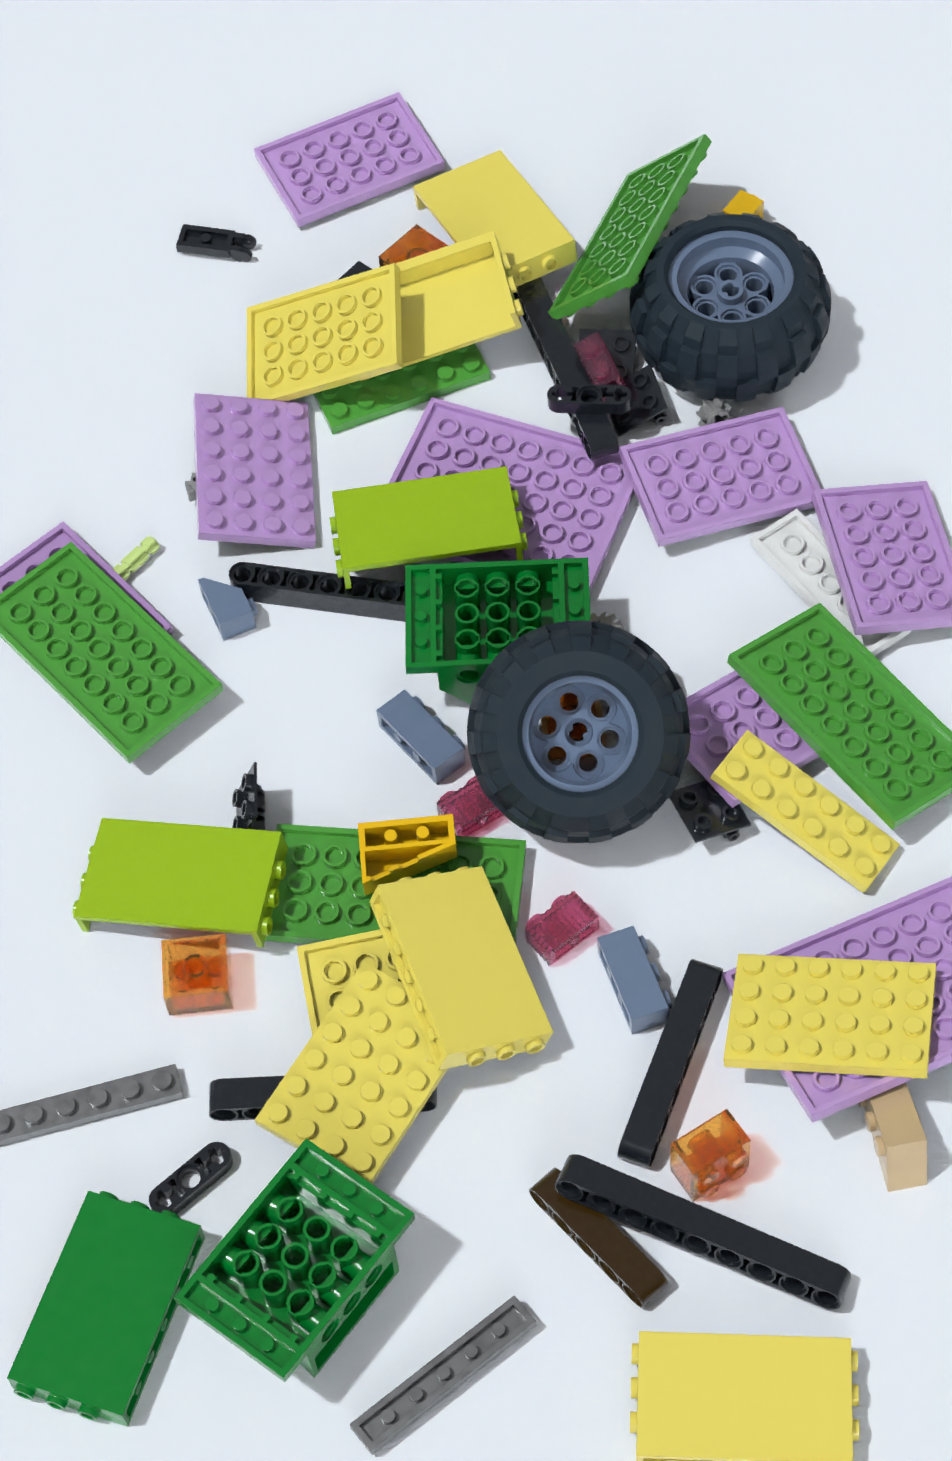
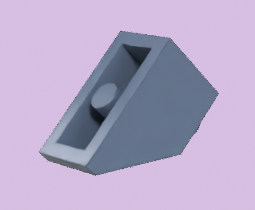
(228, 607)

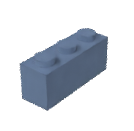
(421, 736)
(634, 979)

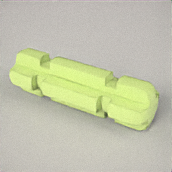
(137, 557)

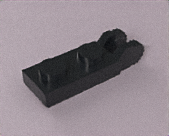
(215, 242)

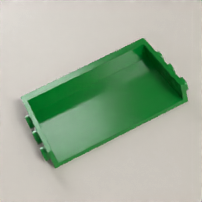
(106, 1308)

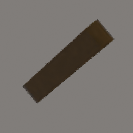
(601, 1242)

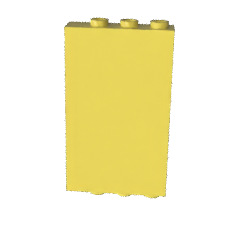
(496, 197)
(456, 298)
(460, 967)
(743, 1397)

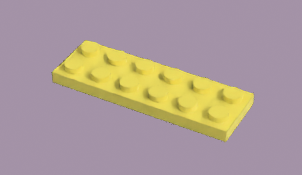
(805, 811)

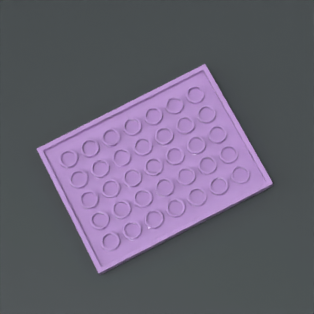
(564, 497)
(903, 931)

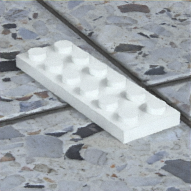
(803, 562)

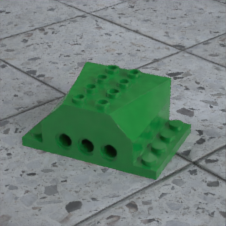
(473, 610)
(300, 1264)

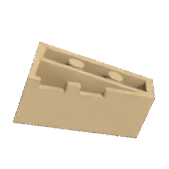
(897, 1138)

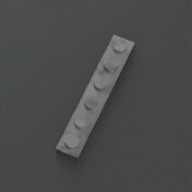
(89, 1104)
(442, 1375)

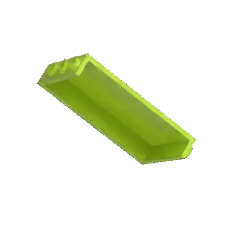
(425, 520)
(183, 877)

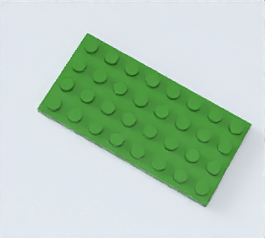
(630, 228)
(103, 652)
(851, 713)
(325, 890)

